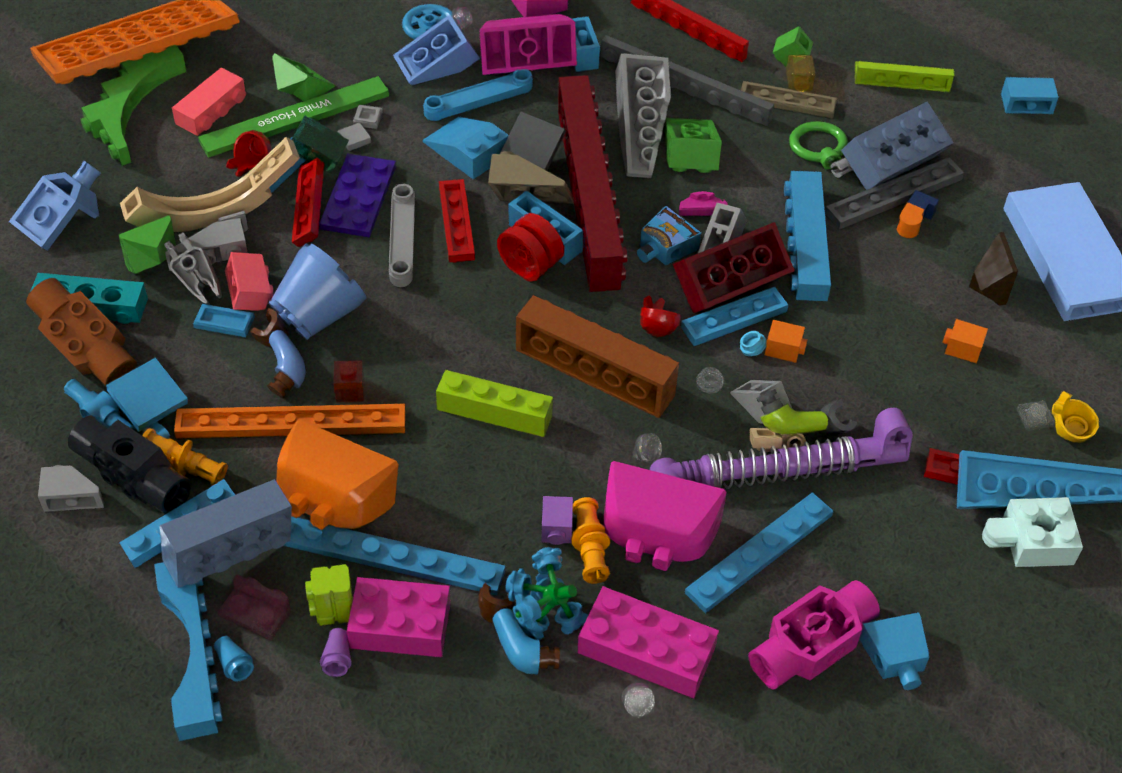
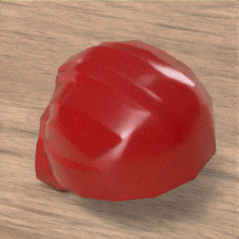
(249, 151)
(658, 321)

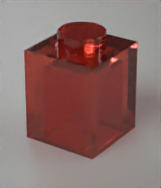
(349, 381)

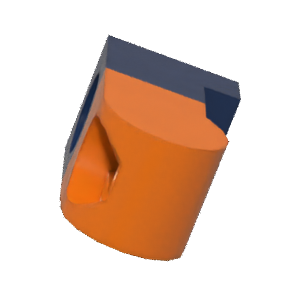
(917, 208)

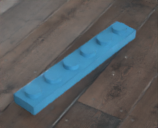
(758, 552)

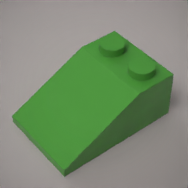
(692, 144)

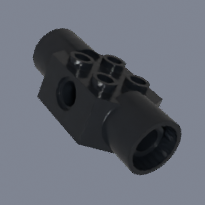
(130, 462)

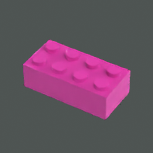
(647, 642)

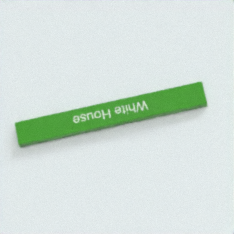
(291, 116)

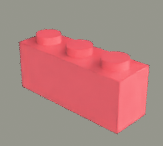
(209, 101)

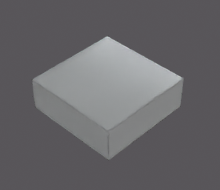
(368, 116)
(356, 135)

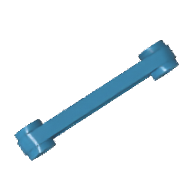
(478, 95)

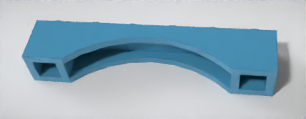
(193, 702)

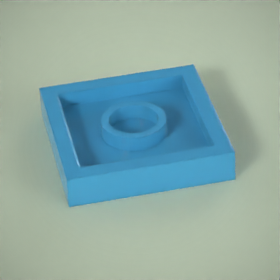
(147, 394)

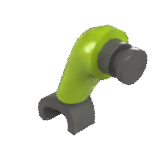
(785, 420)

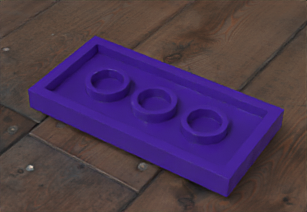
(358, 195)

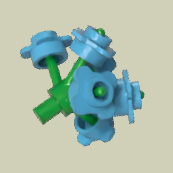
(546, 591)

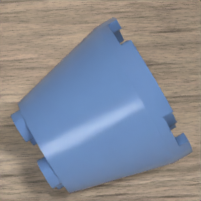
(315, 292)

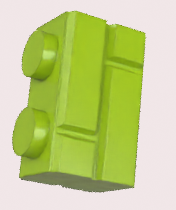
(330, 594)

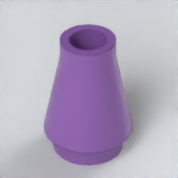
(336, 655)

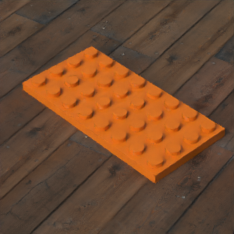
(132, 37)

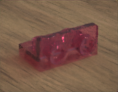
(255, 607)

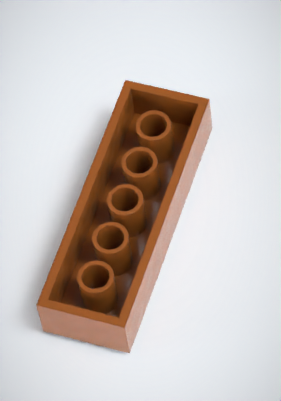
(596, 356)

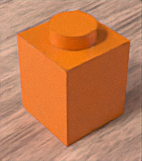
(965, 340)
(785, 341)

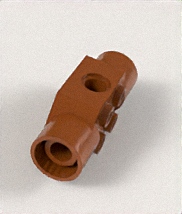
(80, 331)

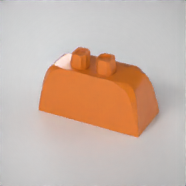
(334, 478)

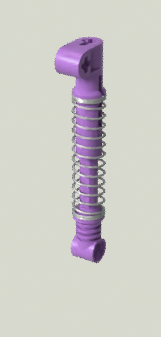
(888, 445)

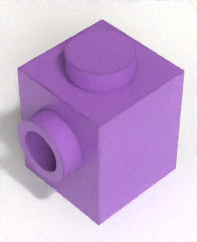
(557, 519)

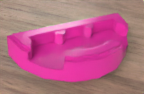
(699, 204)

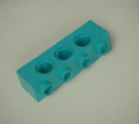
(114, 298)

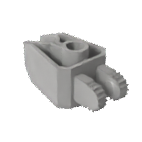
(193, 268)

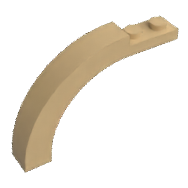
(203, 210)

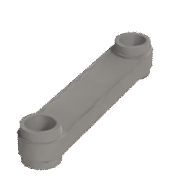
(402, 235)

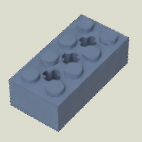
(897, 146)
(226, 533)

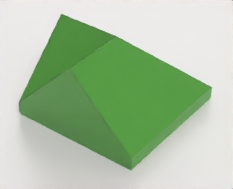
(299, 79)
(145, 246)

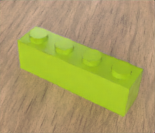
(494, 403)

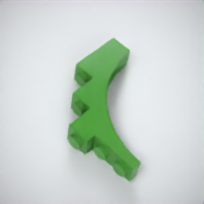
(122, 95)

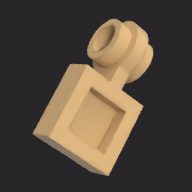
(765, 438)

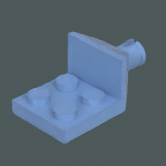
(54, 204)

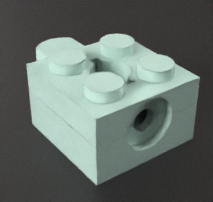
(1031, 545)

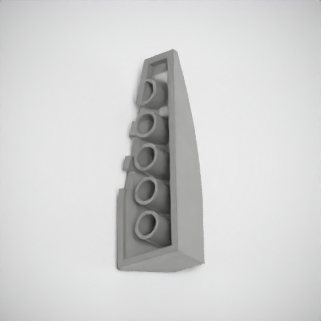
(641, 109)

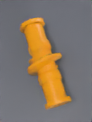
(186, 460)
(590, 540)

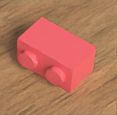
(248, 281)

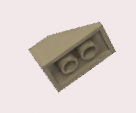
(514, 175)

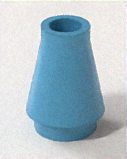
(233, 659)

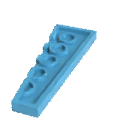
(994, 479)

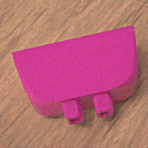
(528, 43)
(661, 515)

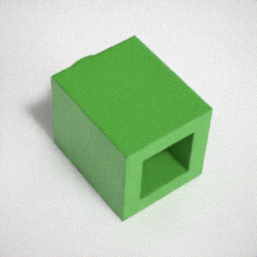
(792, 43)

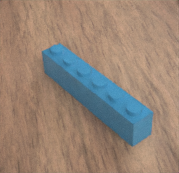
(808, 236)

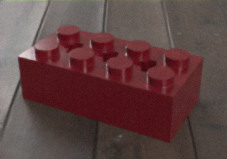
(756, 260)

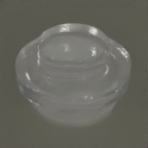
(462, 17)
(710, 380)

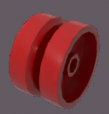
(530, 246)

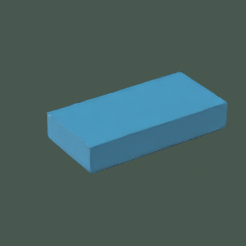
(223, 320)

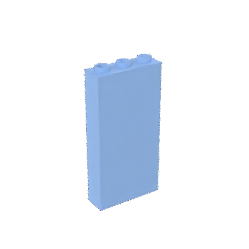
(1069, 249)

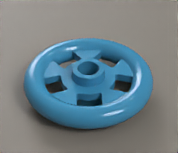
(424, 22)

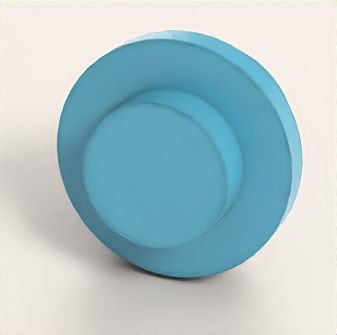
(752, 343)

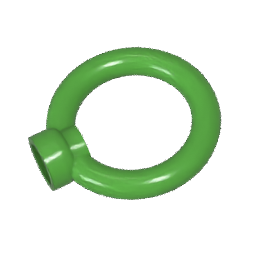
(827, 155)

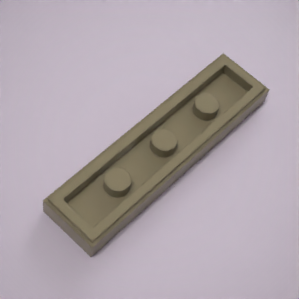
(792, 99)

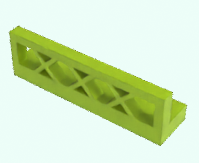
(903, 76)

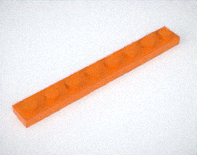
(281, 419)

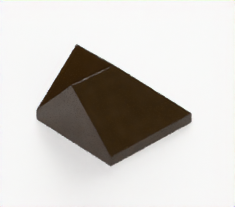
(995, 272)

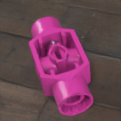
(814, 633)

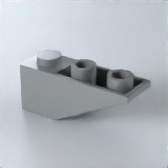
(217, 241)

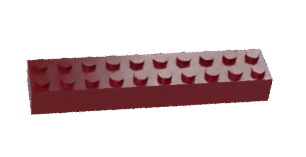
(591, 184)

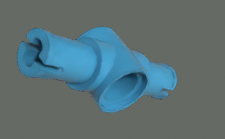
(95, 404)

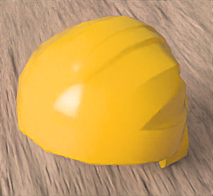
(1074, 419)

